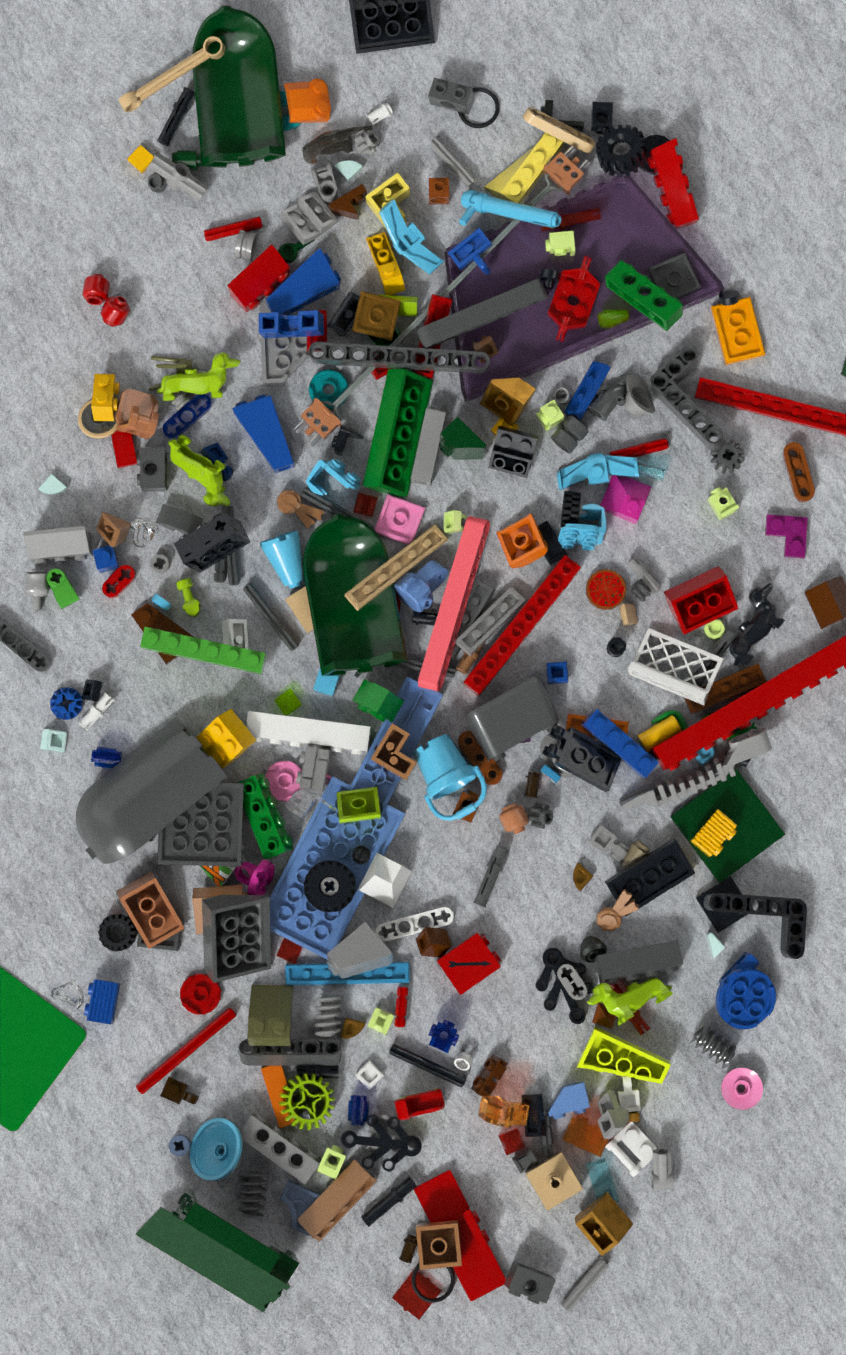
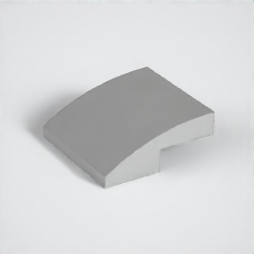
(309, 218)

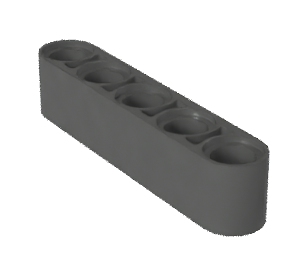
(299, 1057)

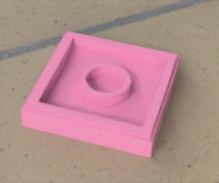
(399, 520)

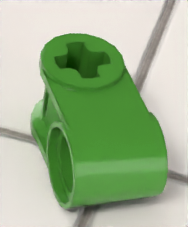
(62, 591)

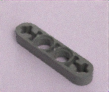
(19, 642)

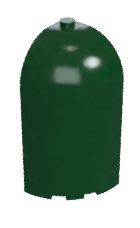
(238, 92)
(333, 563)

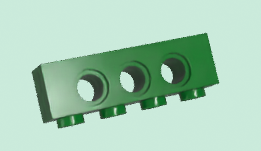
(647, 304)

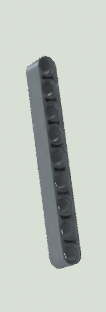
(390, 351)

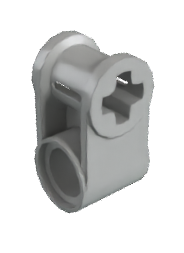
(325, 180)

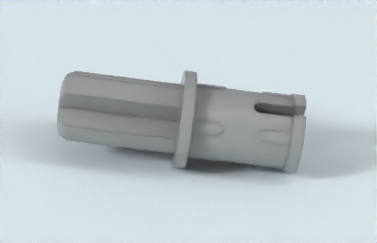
(644, 575)

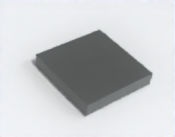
(675, 276)

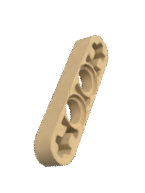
(559, 130)

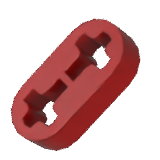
(115, 577)

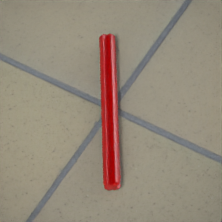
(186, 1051)

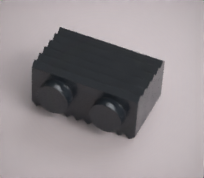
(345, 315)

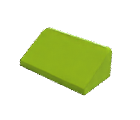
(407, 306)

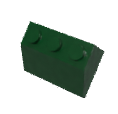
(461, 442)

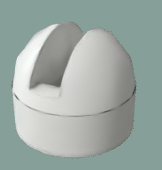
(463, 1065)

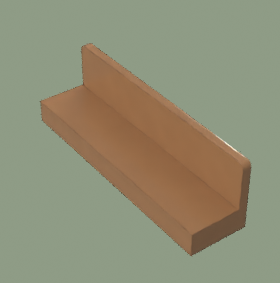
(336, 1200)

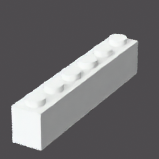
(309, 732)

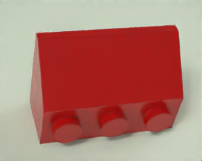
(259, 279)
(701, 600)

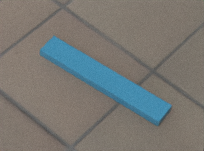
(320, 975)

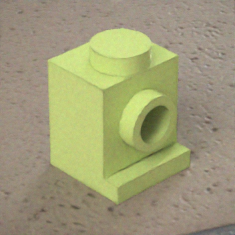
(560, 243)
(550, 415)
(722, 510)
(332, 1169)

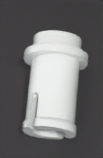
(380, 114)

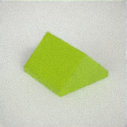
(358, 805)

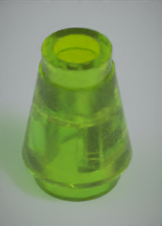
(611, 317)

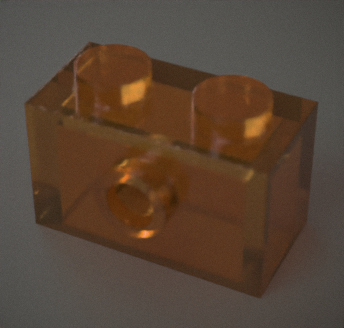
(584, 1135)

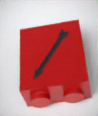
(469, 963)

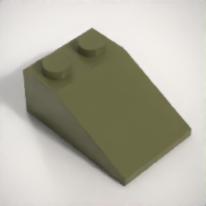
(270, 1015)

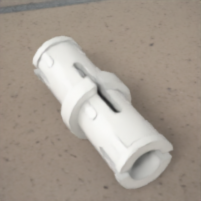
(96, 711)

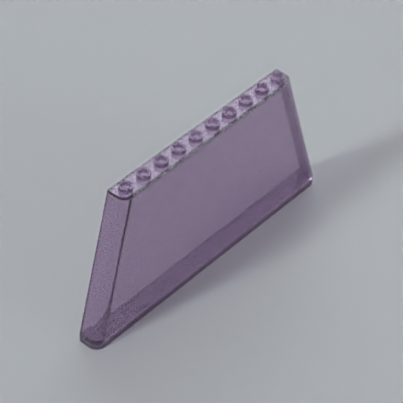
(526, 343)

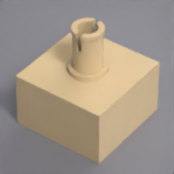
(553, 1180)

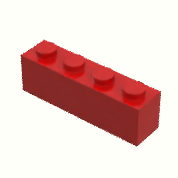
(673, 185)

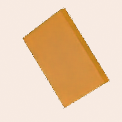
(738, 331)

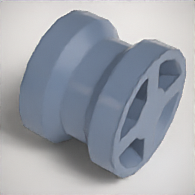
(181, 1141)

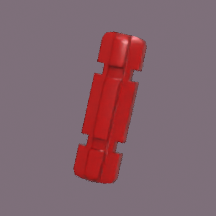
(401, 1007)

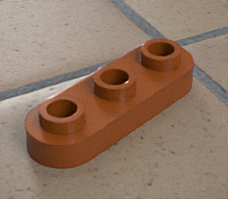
(798, 463)
(485, 767)

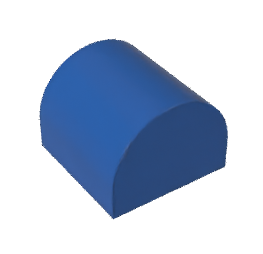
(556, 672)

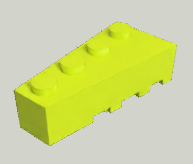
(615, 1055)

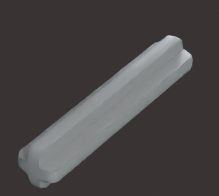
(452, 161)
(585, 1284)

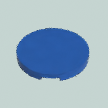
(745, 998)

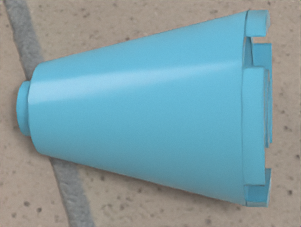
(285, 557)

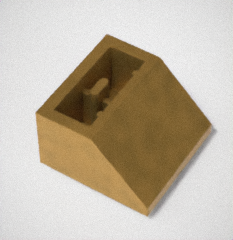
(603, 1223)

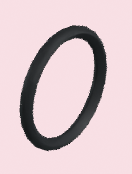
(494, 116)
(432, 1300)

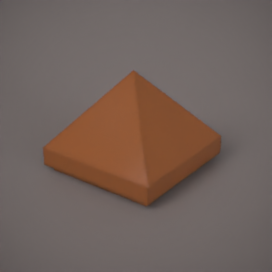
(603, 1017)

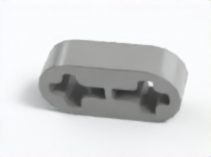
(576, 979)

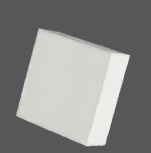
(369, 1074)

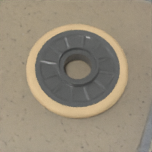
(93, 428)

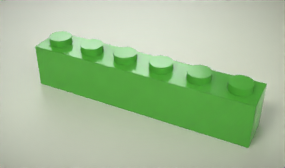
(203, 650)

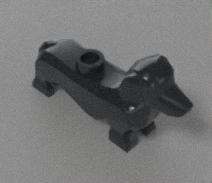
(757, 627)

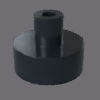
(549, 276)

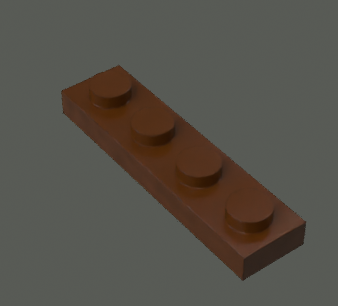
(729, 687)

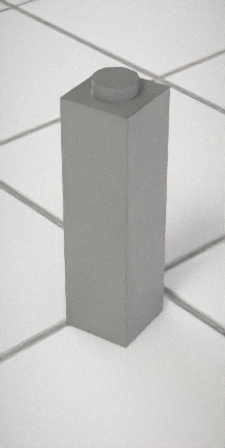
(428, 446)

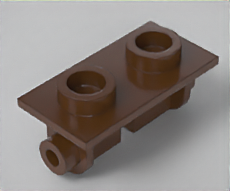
(492, 1068)

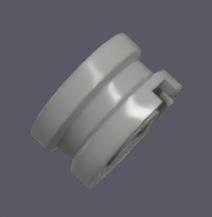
(245, 245)

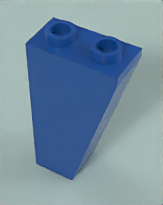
(306, 285)
(264, 429)

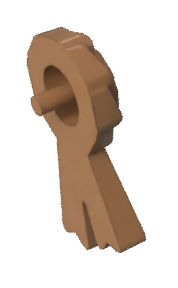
(290, 503)
(610, 917)

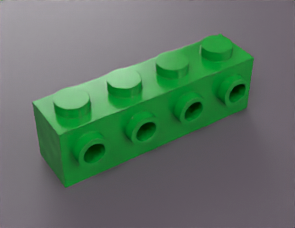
(265, 817)

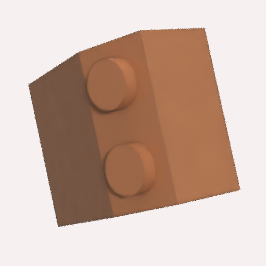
(150, 909)

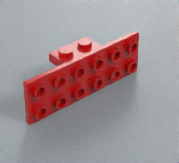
(445, 1202)

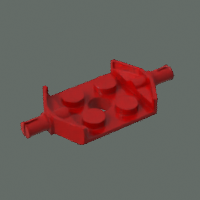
(576, 283)

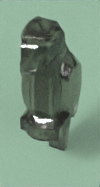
(331, 143)

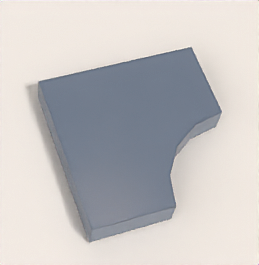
(298, 1201)

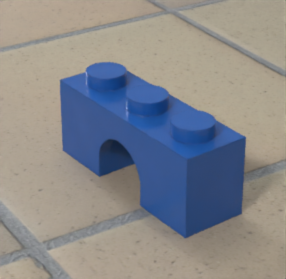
(283, 326)

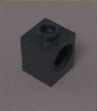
(601, 109)

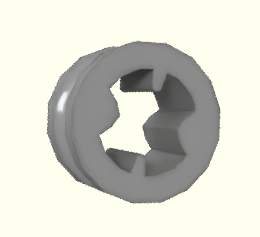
(180, 401)
(165, 566)

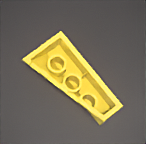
(522, 175)

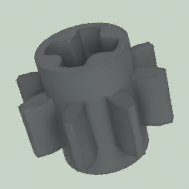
(540, 815)

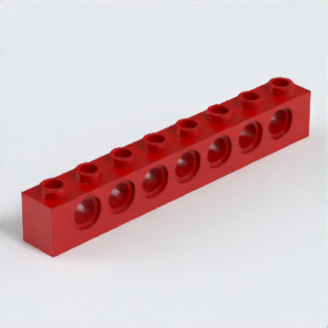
(522, 625)

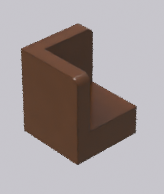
(433, 942)

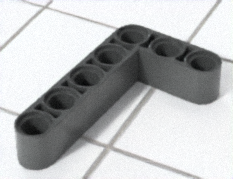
(683, 401)

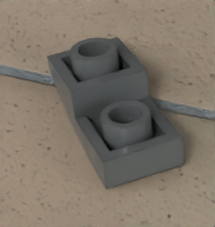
(178, 519)

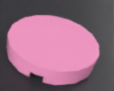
(282, 779)

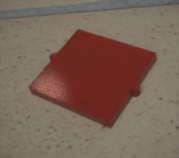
(410, 1301)

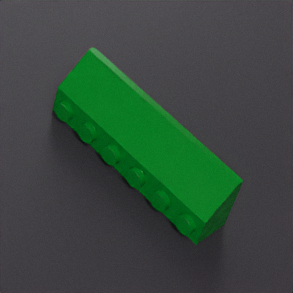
(397, 432)

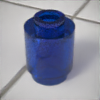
(106, 757)
(358, 1109)

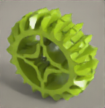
(311, 1109)

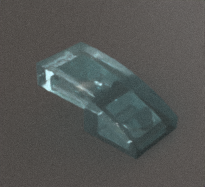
(601, 1179)

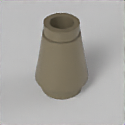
(636, 851)

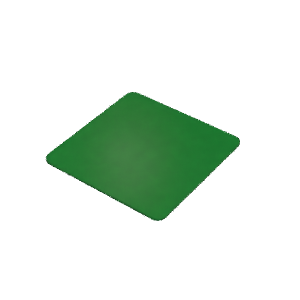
(33, 1048)

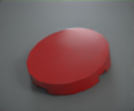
(200, 994)

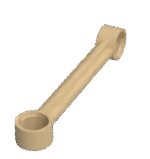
(133, 99)

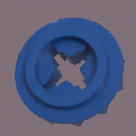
(74, 708)

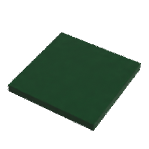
(754, 828)

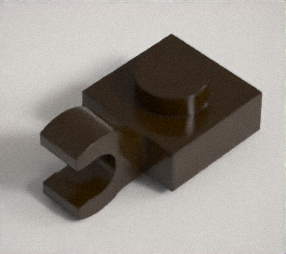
(176, 1091)

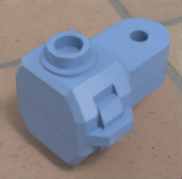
(417, 588)

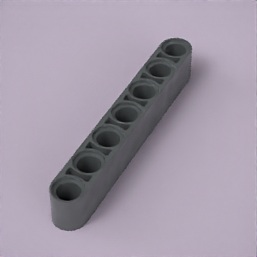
(482, 313)

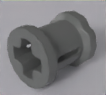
(525, 1160)

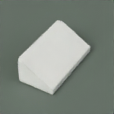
(235, 632)

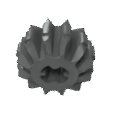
(733, 462)

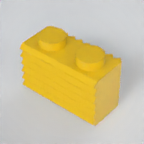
(714, 833)

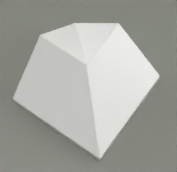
(384, 880)

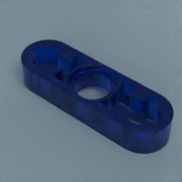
(202, 411)

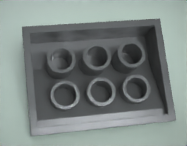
(236, 935)

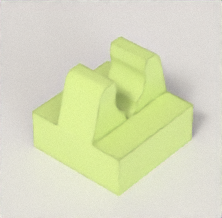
(452, 521)
(380, 1020)

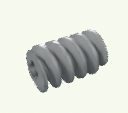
(328, 1015)

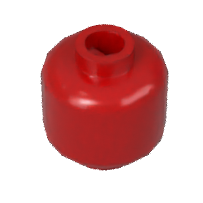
(96, 289)
(115, 311)

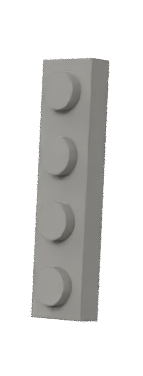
(490, 621)

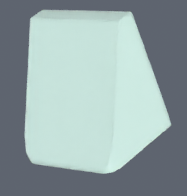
(53, 740)
(715, 944)

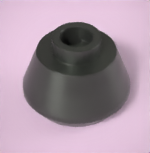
(590, 948)

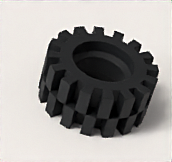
(570, 508)
(104, 932)

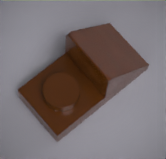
(344, 205)

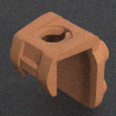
(137, 413)

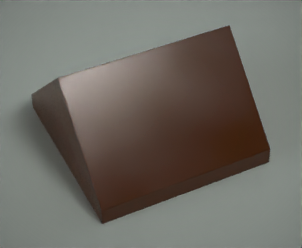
(828, 601)

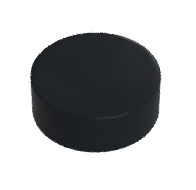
(729, 297)

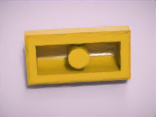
(659, 733)

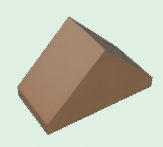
(113, 529)

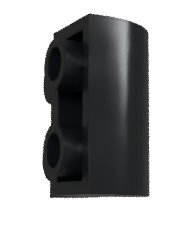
(513, 451)

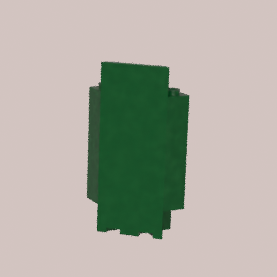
(220, 1252)

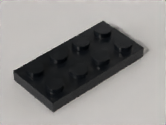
(652, 874)

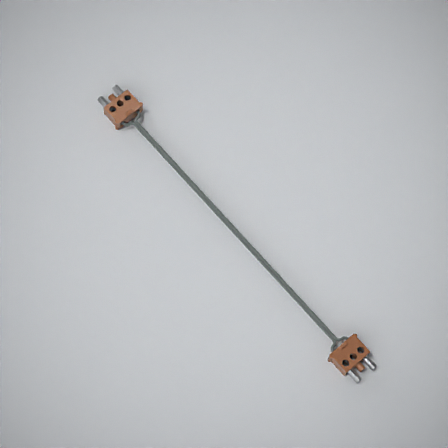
(560, 178)

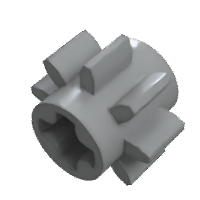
(366, 142)

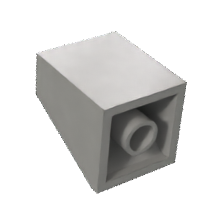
(359, 953)

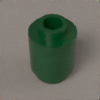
(187, 157)

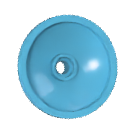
(215, 1149)

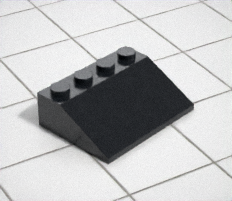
(390, 24)

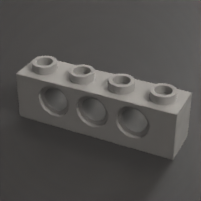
(250, 1135)

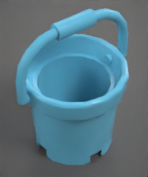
(445, 773)

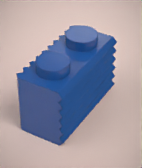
(102, 1001)

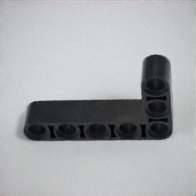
(765, 908)

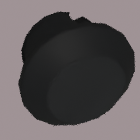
(361, 854)

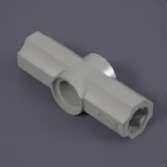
(178, 176)

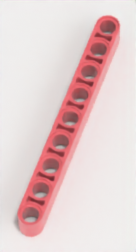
(453, 603)

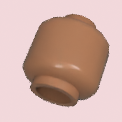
(514, 818)

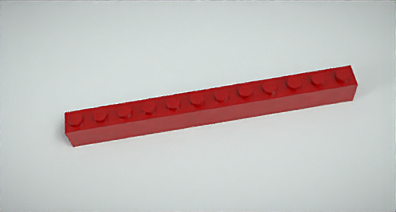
(751, 705)

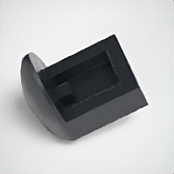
(340, 441)

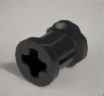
(620, 642)

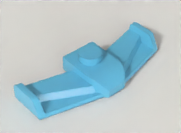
(408, 239)
(597, 470)

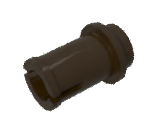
(532, 784)
(408, 1248)

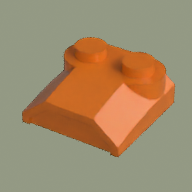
(308, 101)
(522, 542)

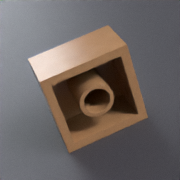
(438, 1244)

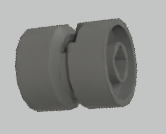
(571, 433)

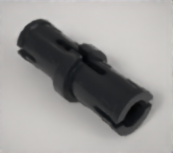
(320, 1071)

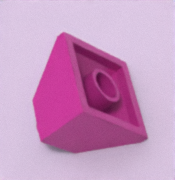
(625, 498)

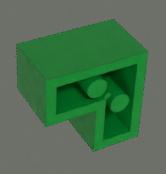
(377, 701)

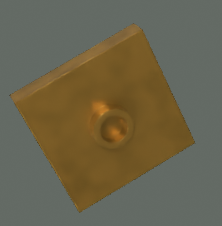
(376, 315)

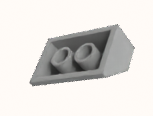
(58, 544)

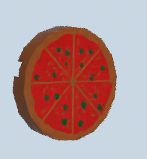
(605, 589)

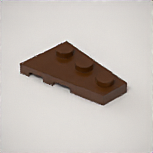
(150, 617)

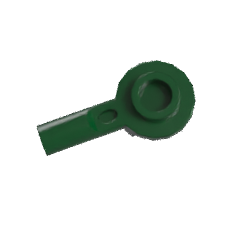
(290, 251)

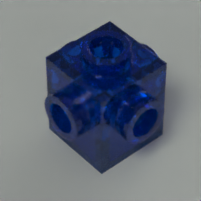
(440, 1043)

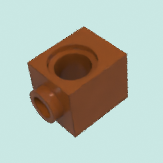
(438, 191)
(467, 796)

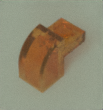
(503, 1113)

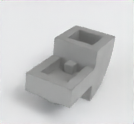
(612, 1117)

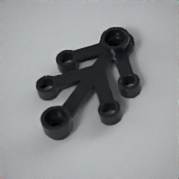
(549, 966)
(384, 1143)

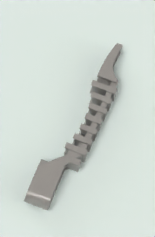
(741, 749)

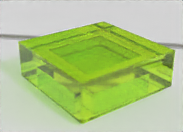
(288, 702)

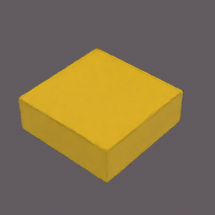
(140, 159)

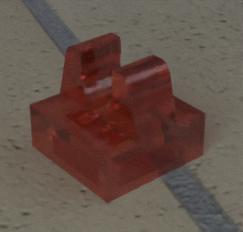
(511, 1141)

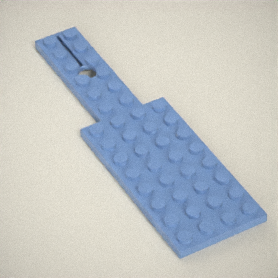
(329, 840)

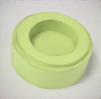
(714, 629)

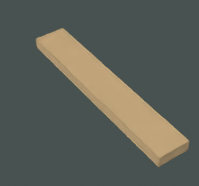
(396, 567)

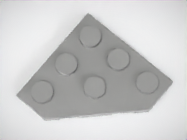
(282, 358)

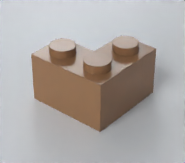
(389, 754)

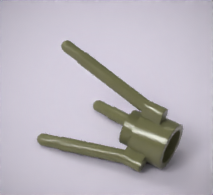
(181, 365)

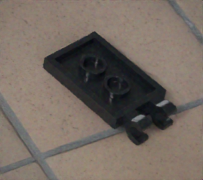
(583, 757)

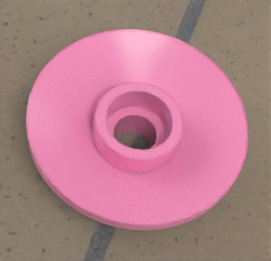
(751, 1093)

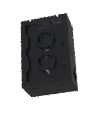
(211, 542)

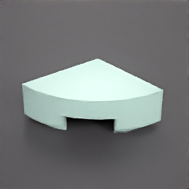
(348, 169)
(52, 486)

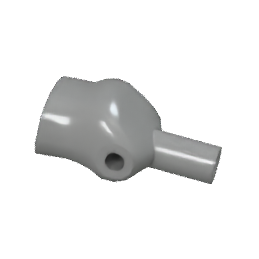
(36, 587)

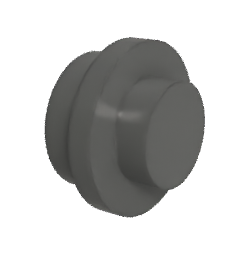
(157, 183)

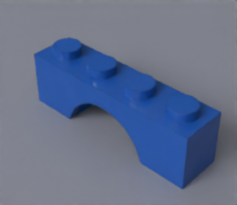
(618, 741)

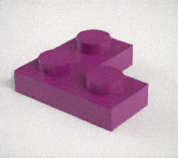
(794, 531)

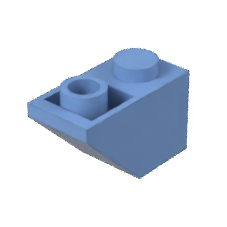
(569, 1099)

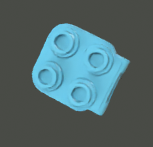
(336, 469)
(584, 534)

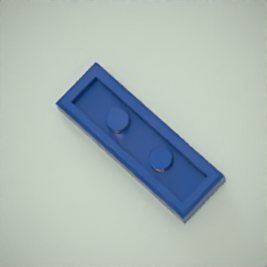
(587, 389)

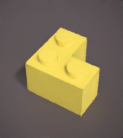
(393, 188)

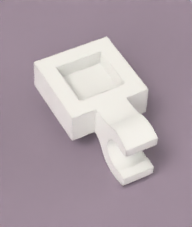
(628, 1098)

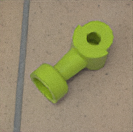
(190, 605)

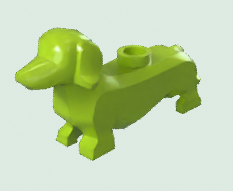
(199, 382)
(201, 469)
(634, 998)

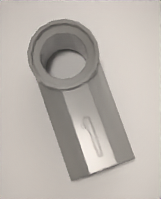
(662, 1173)

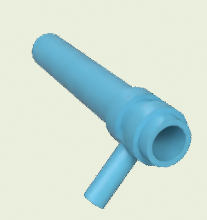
(483, 203)

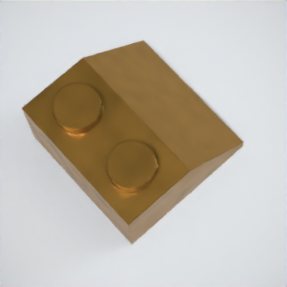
(507, 398)

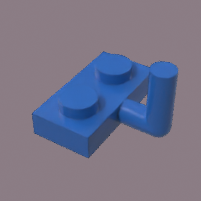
(470, 250)

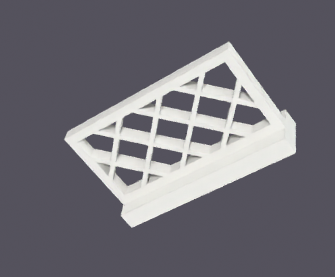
(673, 683)

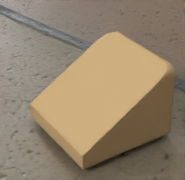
(628, 614)

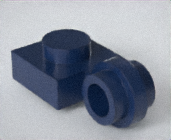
(215, 452)

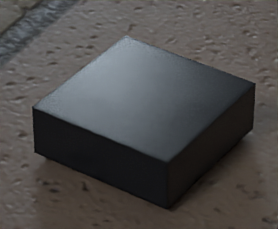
(91, 690)

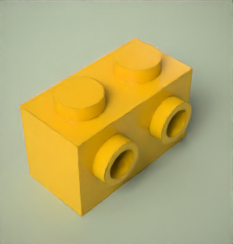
(104, 397)

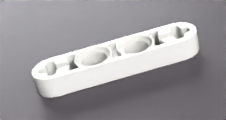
(413, 920)

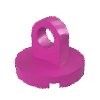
(258, 876)

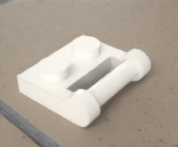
(637, 1143)

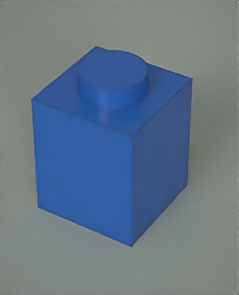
(106, 559)

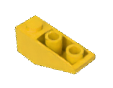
(385, 264)

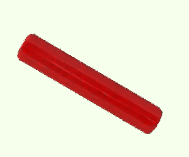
(232, 228)
(642, 449)

